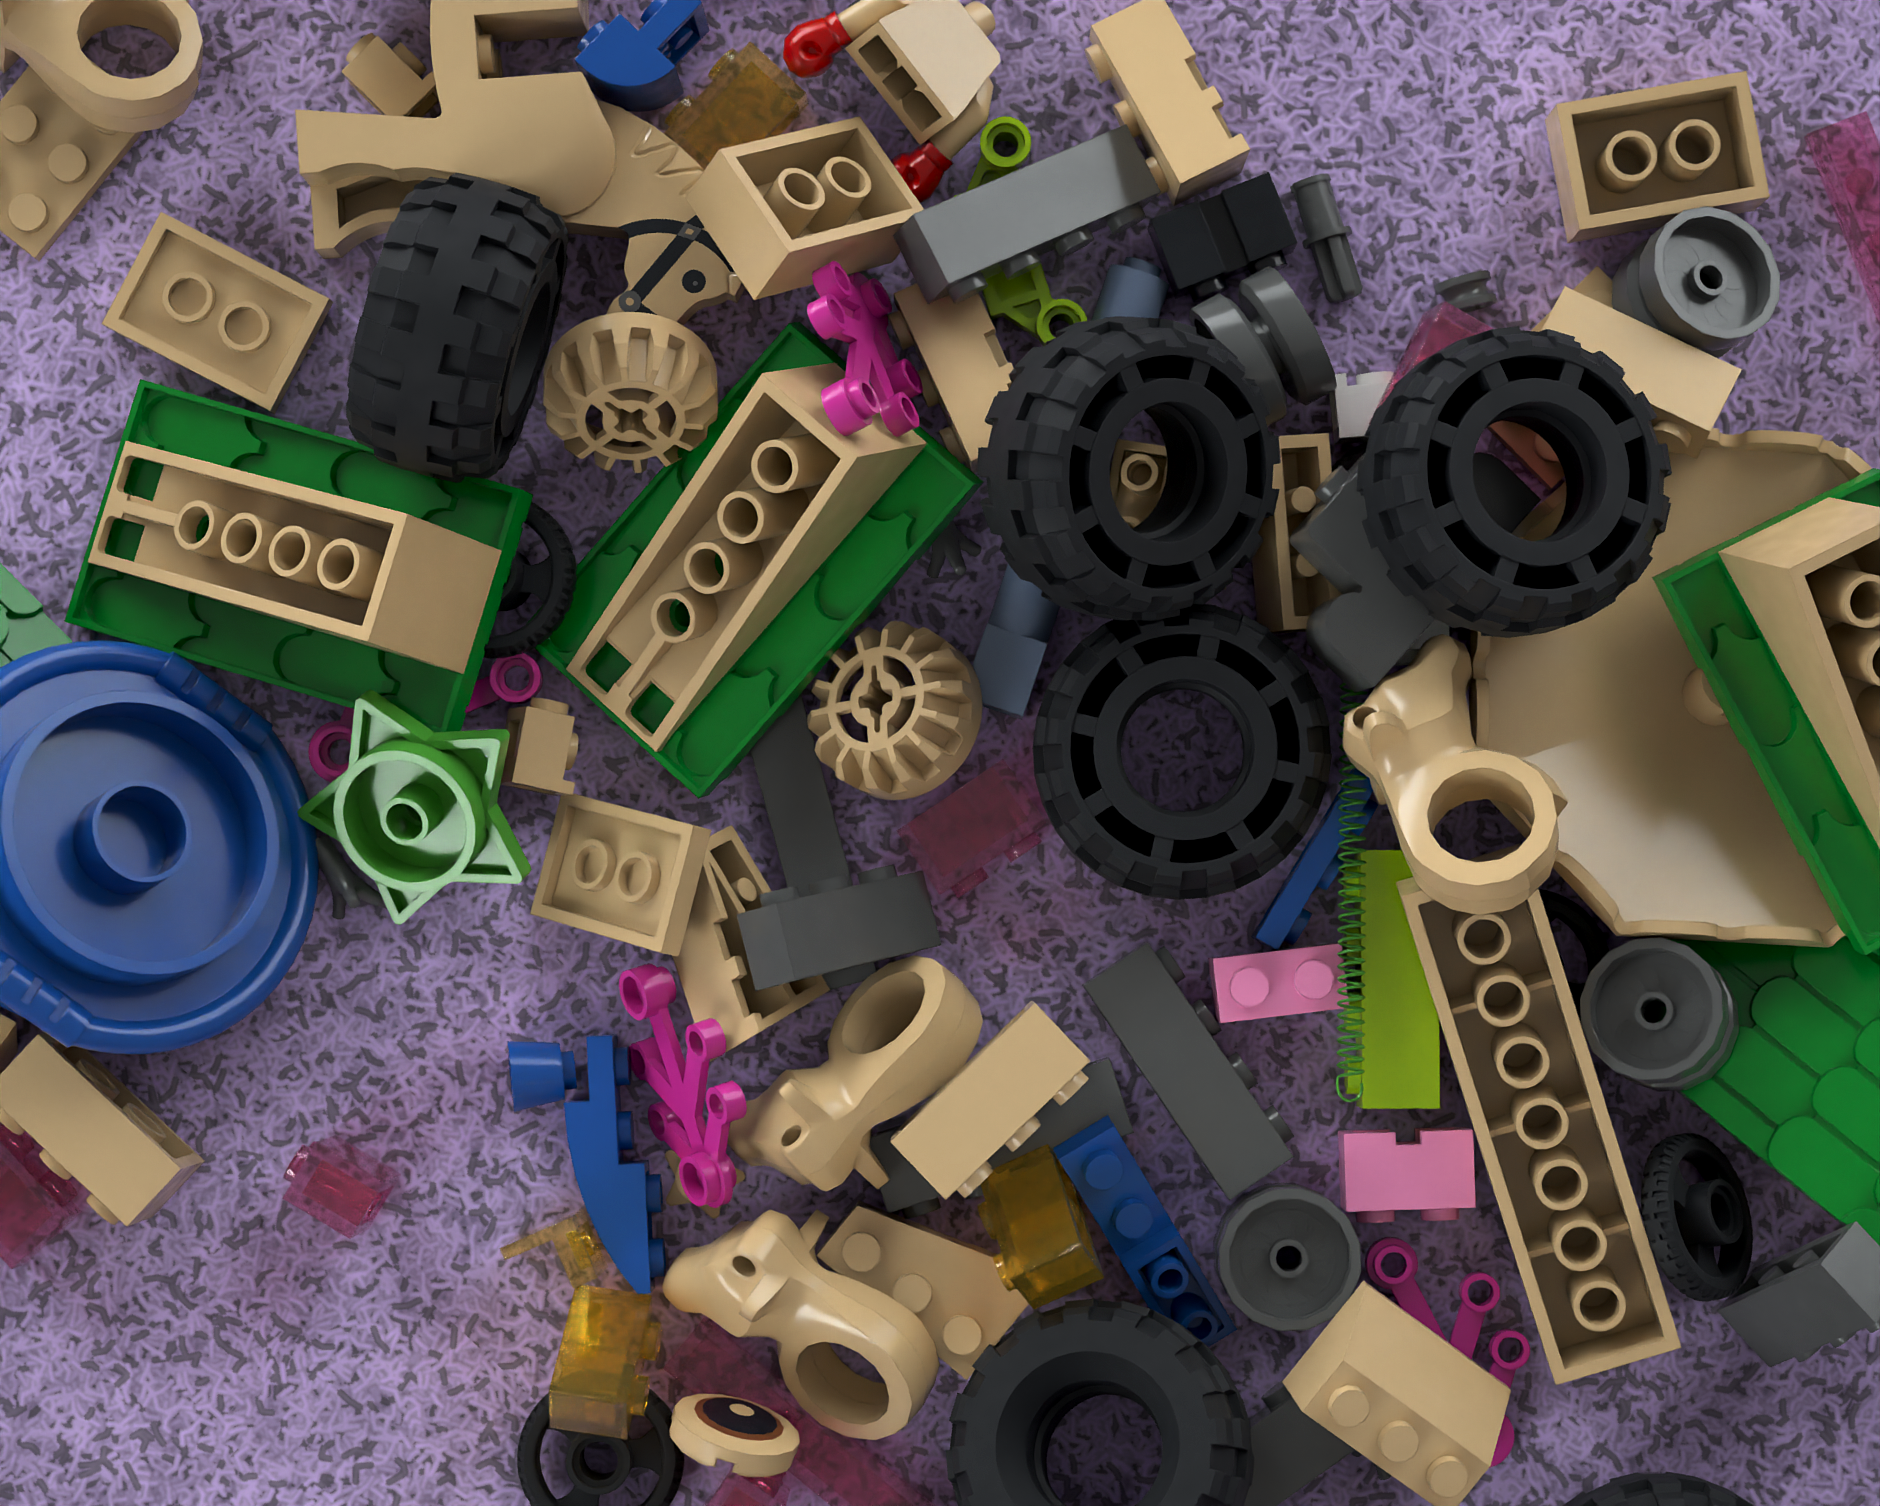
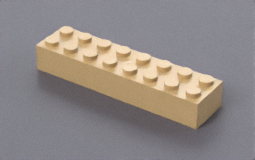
(1543, 1132)

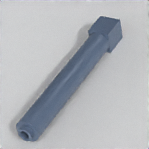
(1020, 616)

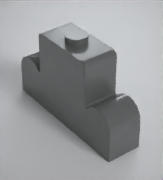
(1372, 621)

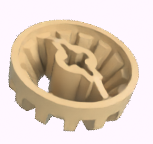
(646, 379)
(913, 730)

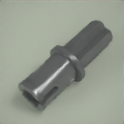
(1327, 238)

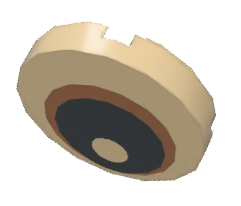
(736, 1432)

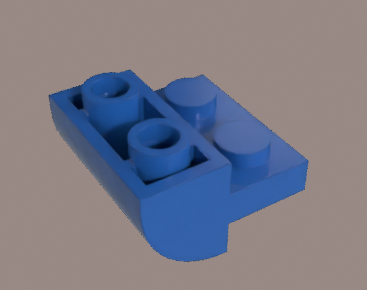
(639, 66)

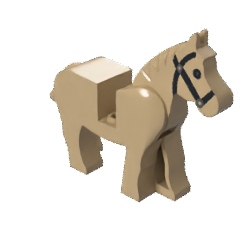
(527, 132)

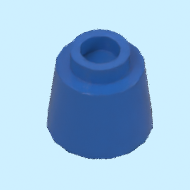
(539, 1073)

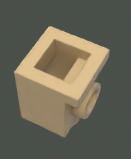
(390, 78)
(540, 747)

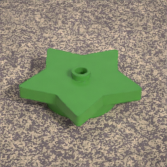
(419, 807)

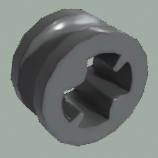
(1467, 291)

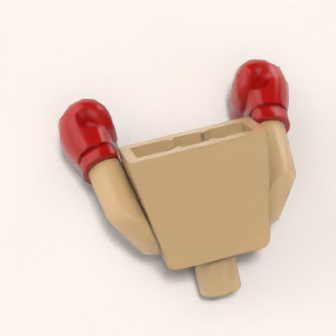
(923, 60)

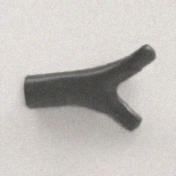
(949, 545)
(344, 883)

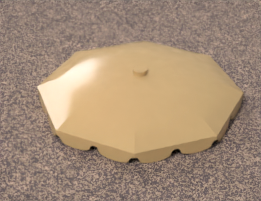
(1663, 799)

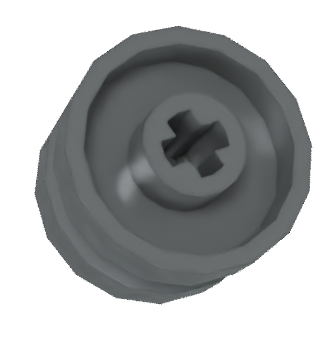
(1700, 280)
(1270, 339)
(1620, 1021)
(1248, 1247)

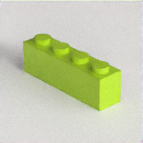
(1398, 1006)

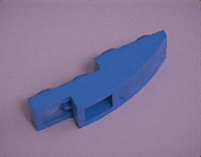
(615, 1191)
(1142, 1231)

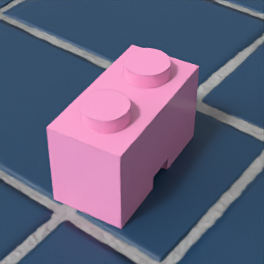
(1276, 982)
(1420, 1174)

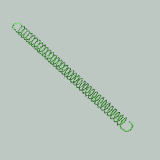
(1356, 911)

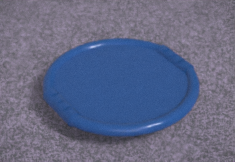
(143, 850)

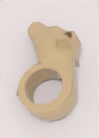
(51, 41)
(1423, 762)
(886, 1052)
(769, 1284)

